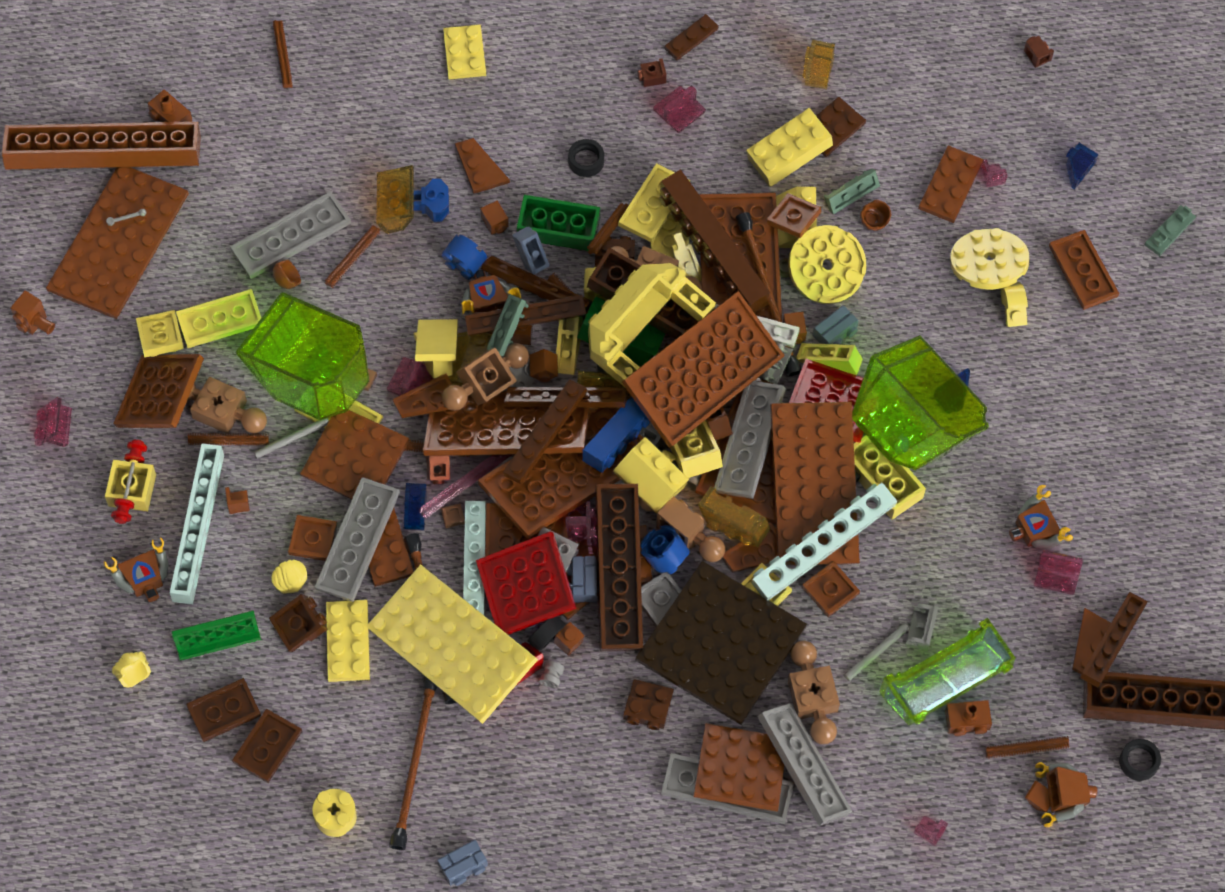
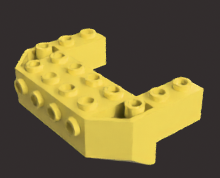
(634, 308)

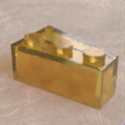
(818, 64)
(733, 520)

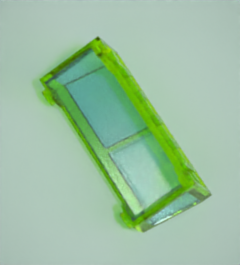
(948, 674)

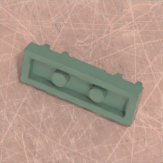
(852, 191)
(1170, 230)
(507, 324)

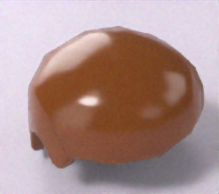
(873, 212)
(286, 274)

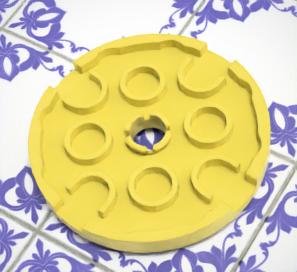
(1008, 254)
(807, 260)

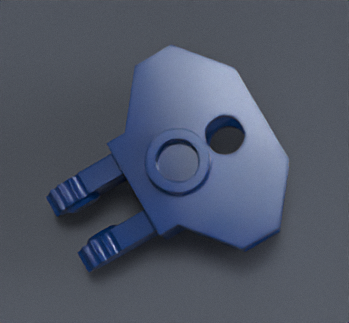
(433, 200)

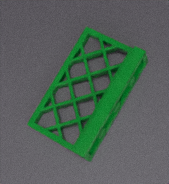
(216, 635)

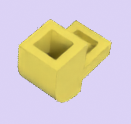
(1015, 304)

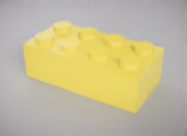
(789, 147)
(697, 452)
(878, 469)

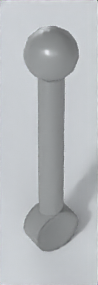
(110, 221)

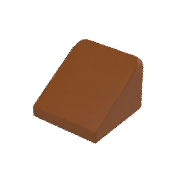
(1038, 797)

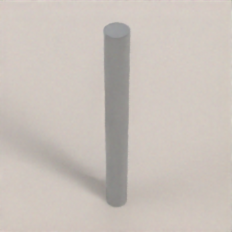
(291, 437)
(876, 652)

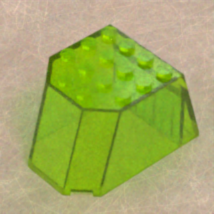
(307, 357)
(916, 405)

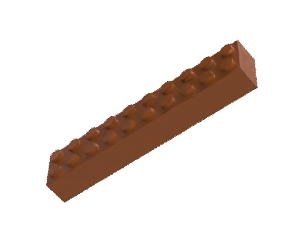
(101, 145)

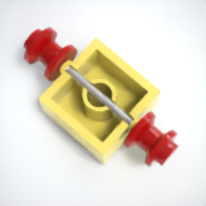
(130, 483)

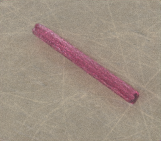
(462, 484)

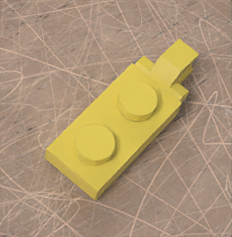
(685, 254)

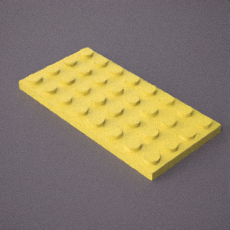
(452, 643)

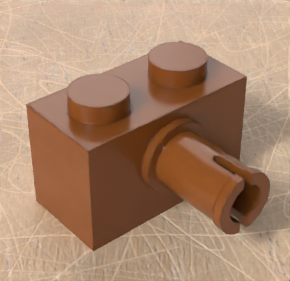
(168, 109)
(30, 314)
(968, 717)

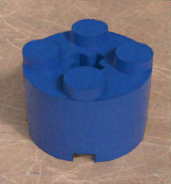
(464, 256)
(664, 550)

